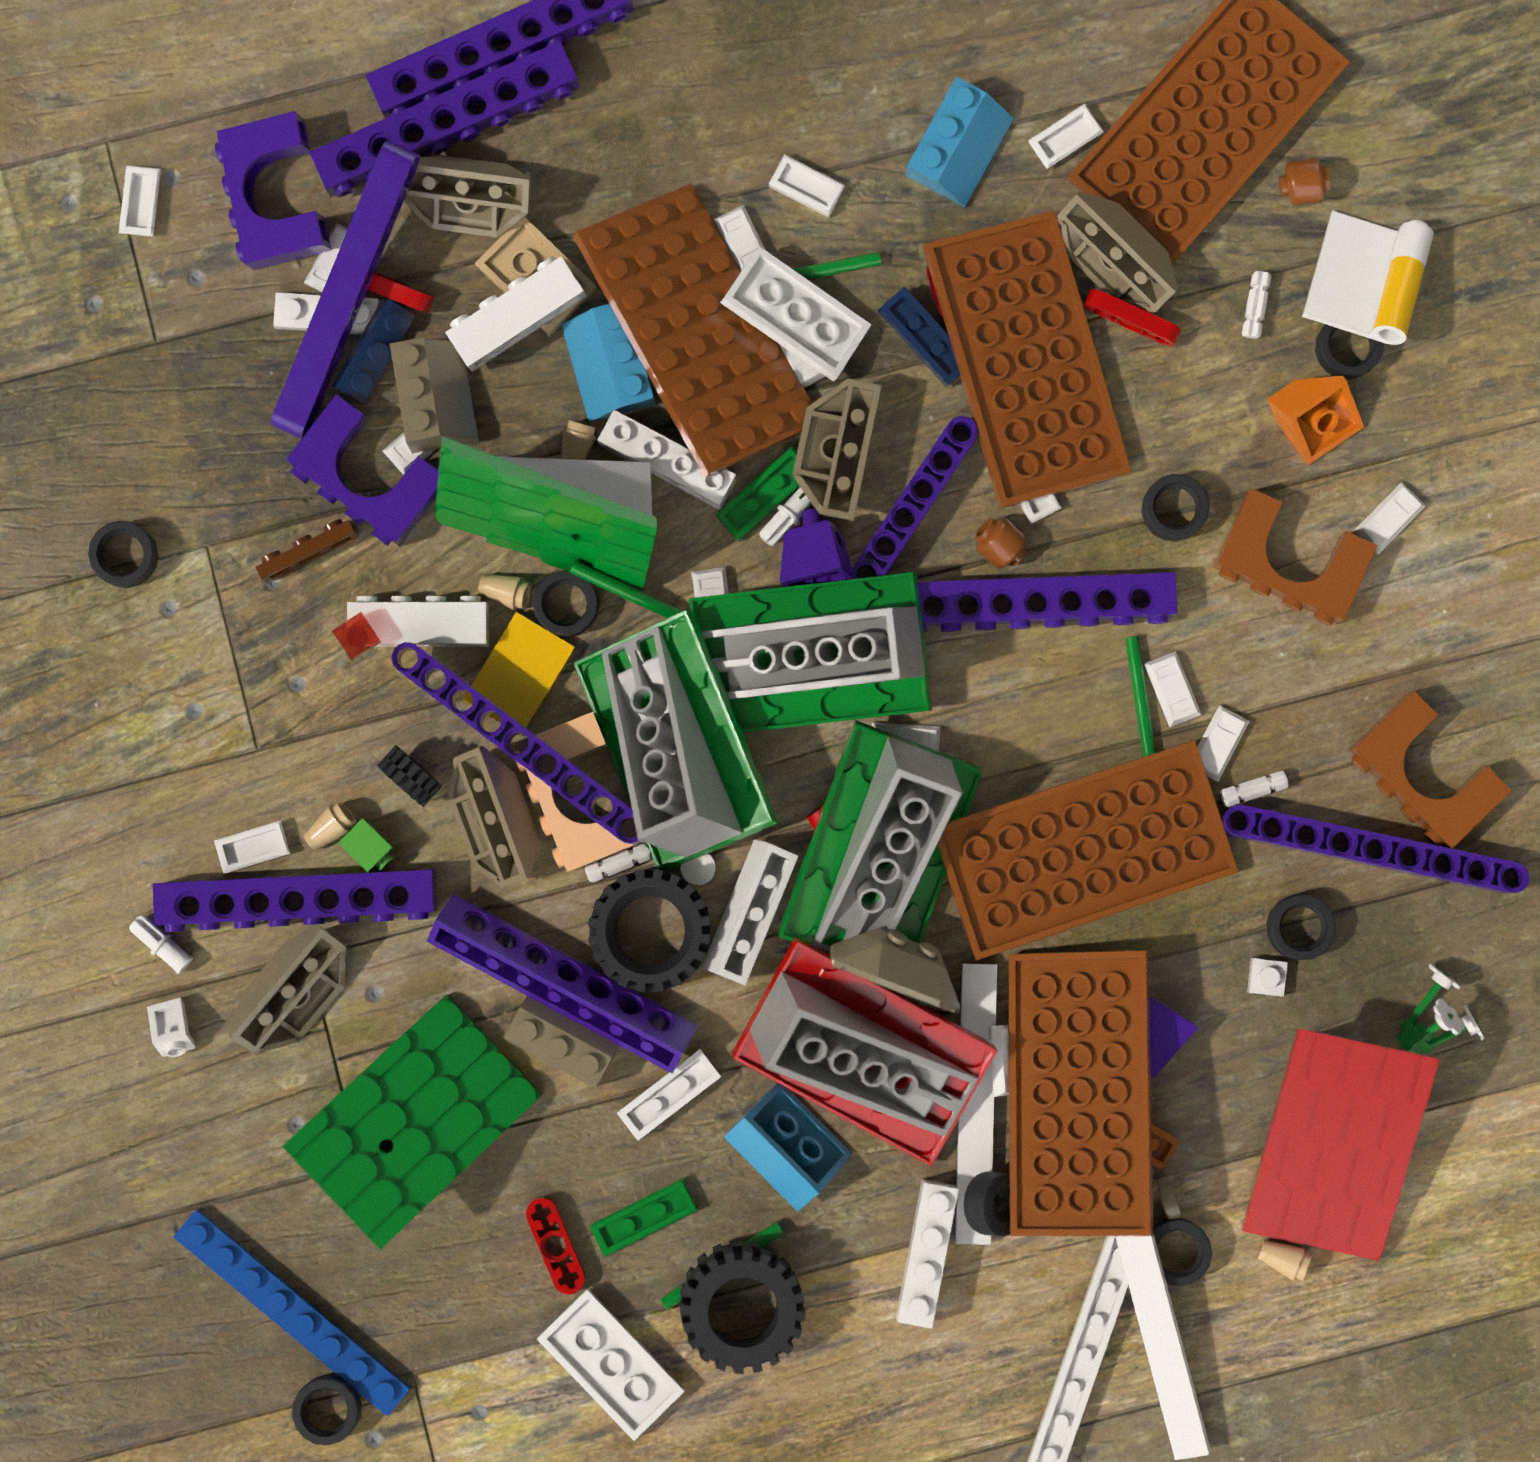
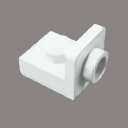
(170, 1028)

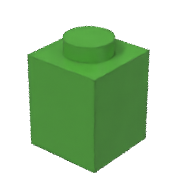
(368, 846)

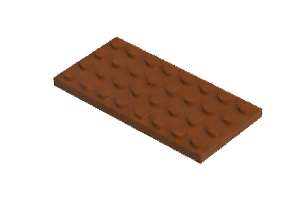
(1210, 119)
(1026, 359)
(711, 368)
(1085, 850)
(1080, 1094)

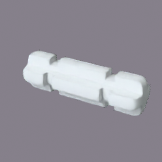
(1256, 304)
(1254, 788)
(618, 862)

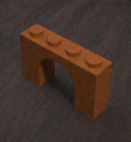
(1245, 559)
(1383, 753)

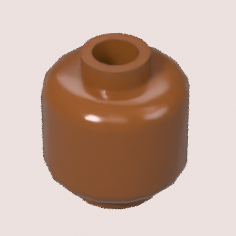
(1305, 181)
(1000, 542)

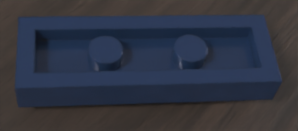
(921, 334)
(373, 350)

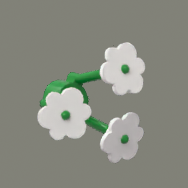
(1419, 1037)

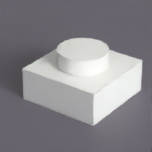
(1267, 977)

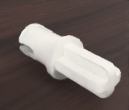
(785, 518)
(160, 943)

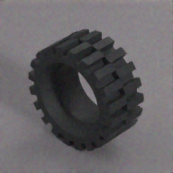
(604, 930)
(741, 1263)

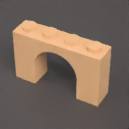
(575, 842)

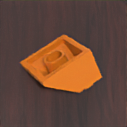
(1316, 414)

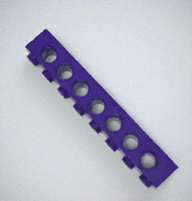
(480, 40)
(455, 103)
(1157, 586)
(170, 899)
(562, 983)

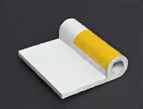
(1369, 277)

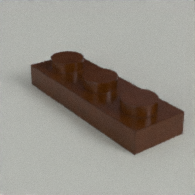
(305, 550)

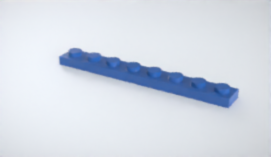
(292, 1312)

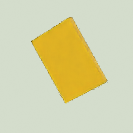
(521, 669)

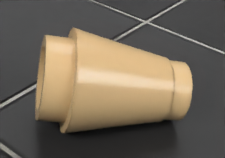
(577, 441)
(506, 590)
(331, 825)
(1286, 1259)

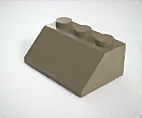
(433, 393)
(561, 1042)

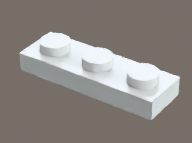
(296, 311)
(668, 1094)

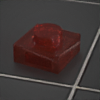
(356, 636)

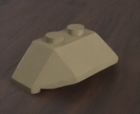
(468, 195)
(1117, 252)
(836, 447)
(493, 817)
(898, 965)
(290, 992)

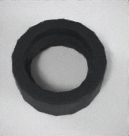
(1334, 367)
(1175, 481)
(114, 529)
(554, 627)
(1327, 934)
(1203, 1245)
(300, 1417)

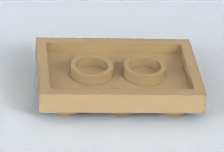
(518, 255)

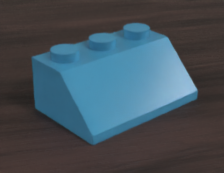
(959, 142)
(606, 365)
(788, 1146)

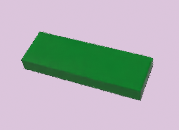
(760, 496)
(643, 1217)

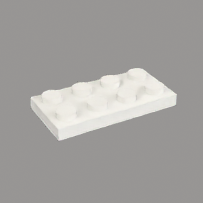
(796, 313)
(610, 1364)

